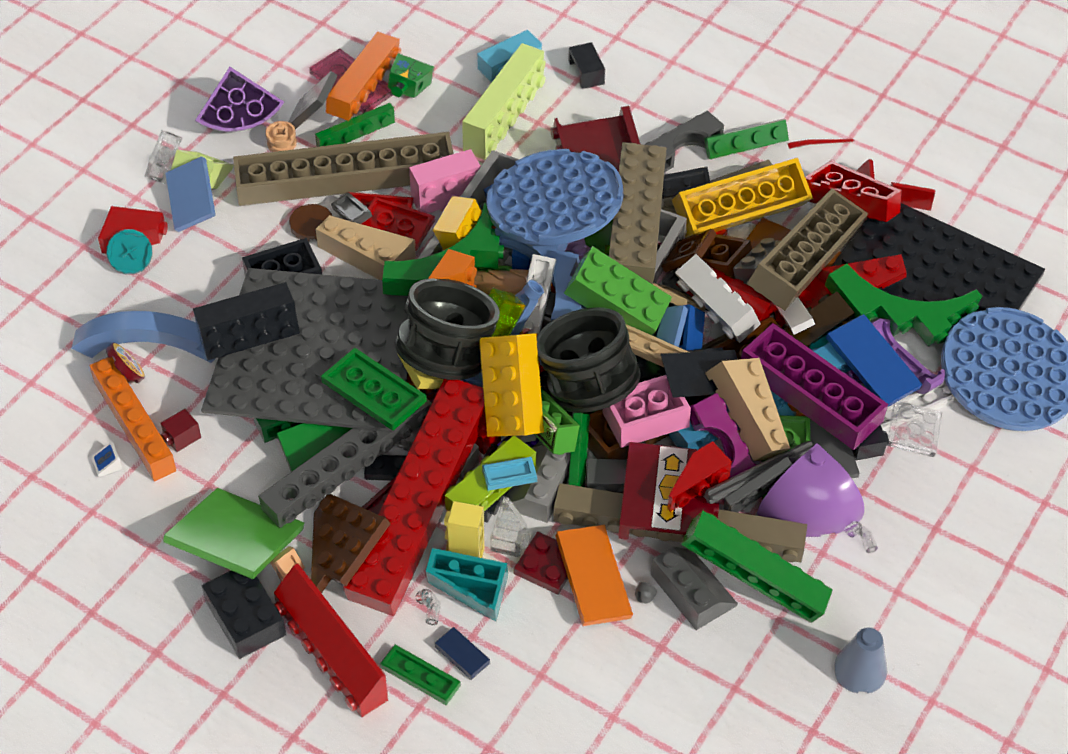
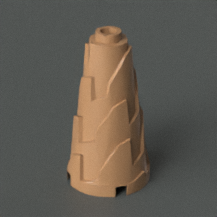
(507, 281)

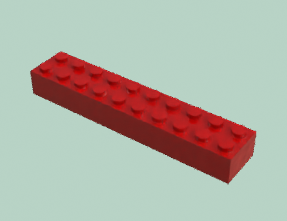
(419, 495)

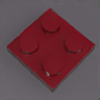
(542, 564)

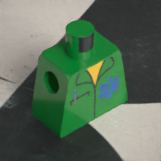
(409, 76)

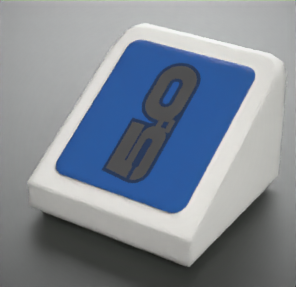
(106, 460)

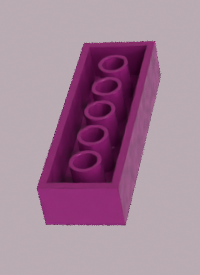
(816, 387)

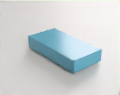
(509, 473)

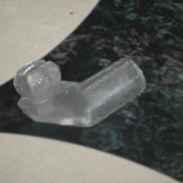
(864, 533)
(428, 598)

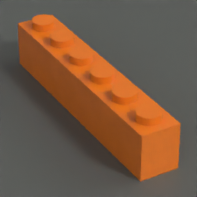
(362, 76)
(133, 419)

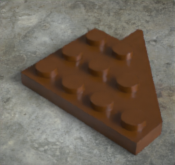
(342, 540)

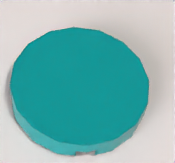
(129, 251)

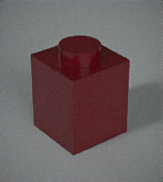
(180, 430)

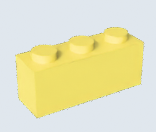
(465, 529)

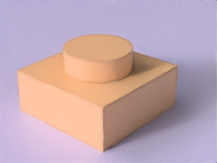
(284, 561)

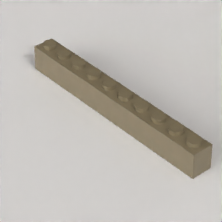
(599, 507)

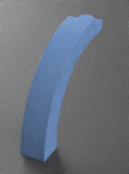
(138, 327)

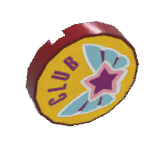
(125, 363)

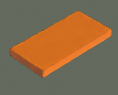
(593, 575)

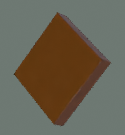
(687, 248)

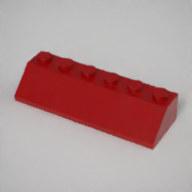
(331, 642)

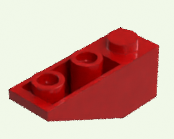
(701, 472)

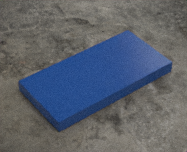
(874, 360)

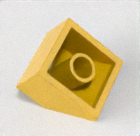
(456, 221)

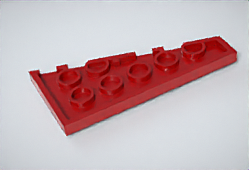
(878, 272)

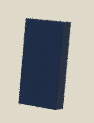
(462, 653)

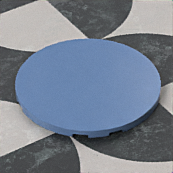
(555, 197)
(1008, 368)

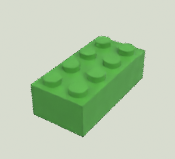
(608, 284)

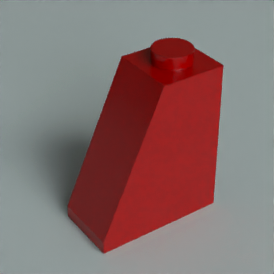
(121, 218)

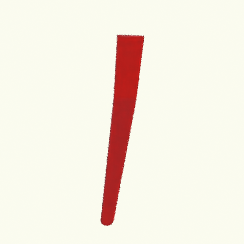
(817, 141)

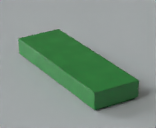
(578, 459)
(420, 674)

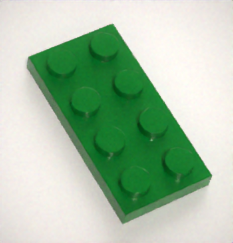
(373, 389)

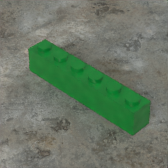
(757, 566)

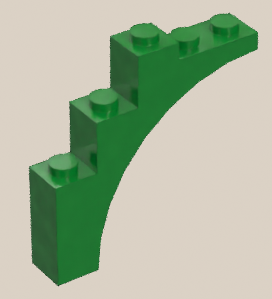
(479, 243)
(929, 319)

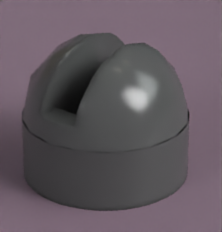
(645, 592)

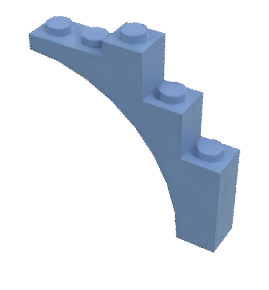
(564, 269)

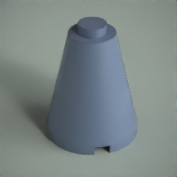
(862, 662)

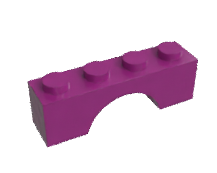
(712, 417)

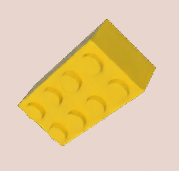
(511, 385)

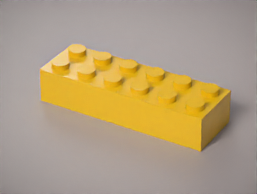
(743, 197)

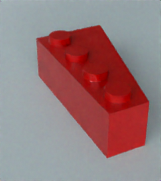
(872, 196)

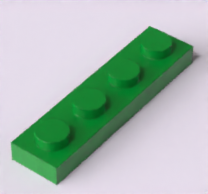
(357, 126)
(746, 139)

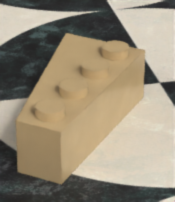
(363, 245)
(751, 406)

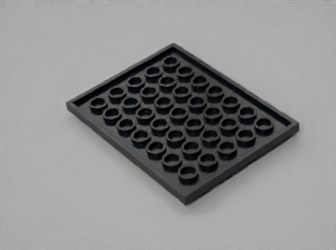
(943, 261)

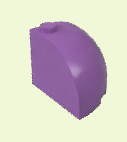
(238, 104)
(815, 494)

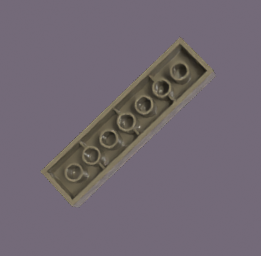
(638, 219)
(807, 249)

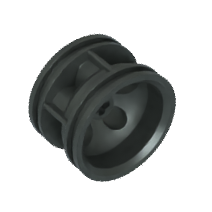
(446, 328)
(588, 359)

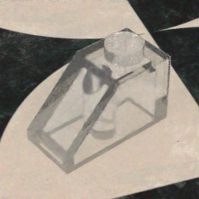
(509, 531)

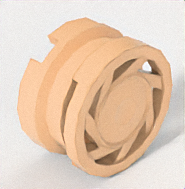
(281, 136)

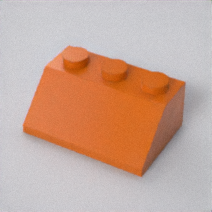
(456, 267)

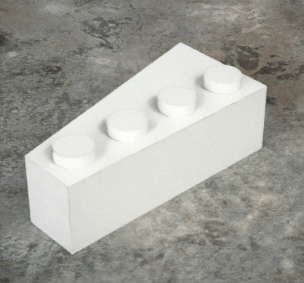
(716, 296)

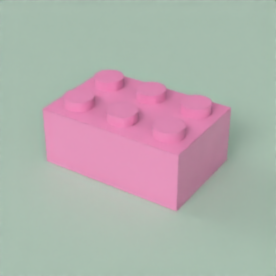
(440, 179)
(647, 413)

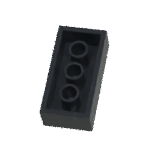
(246, 321)

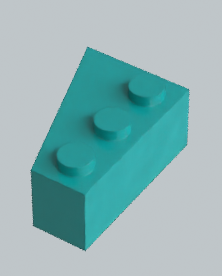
(469, 579)

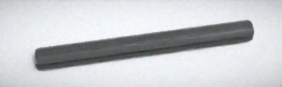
(734, 483)

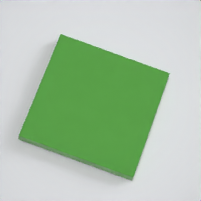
(232, 533)

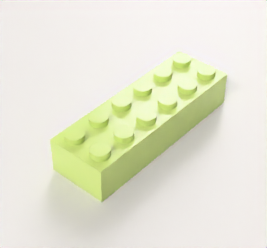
(503, 101)

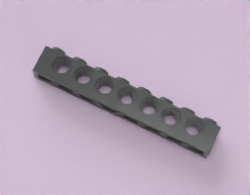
(275, 500)

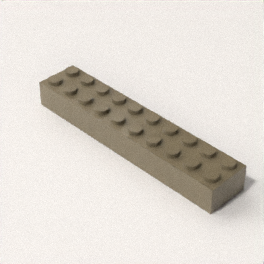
(334, 168)

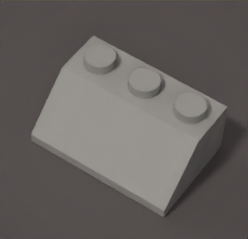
(538, 498)

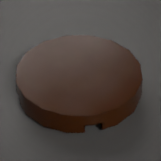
(306, 220)

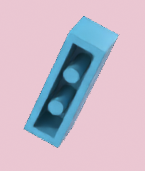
(494, 58)

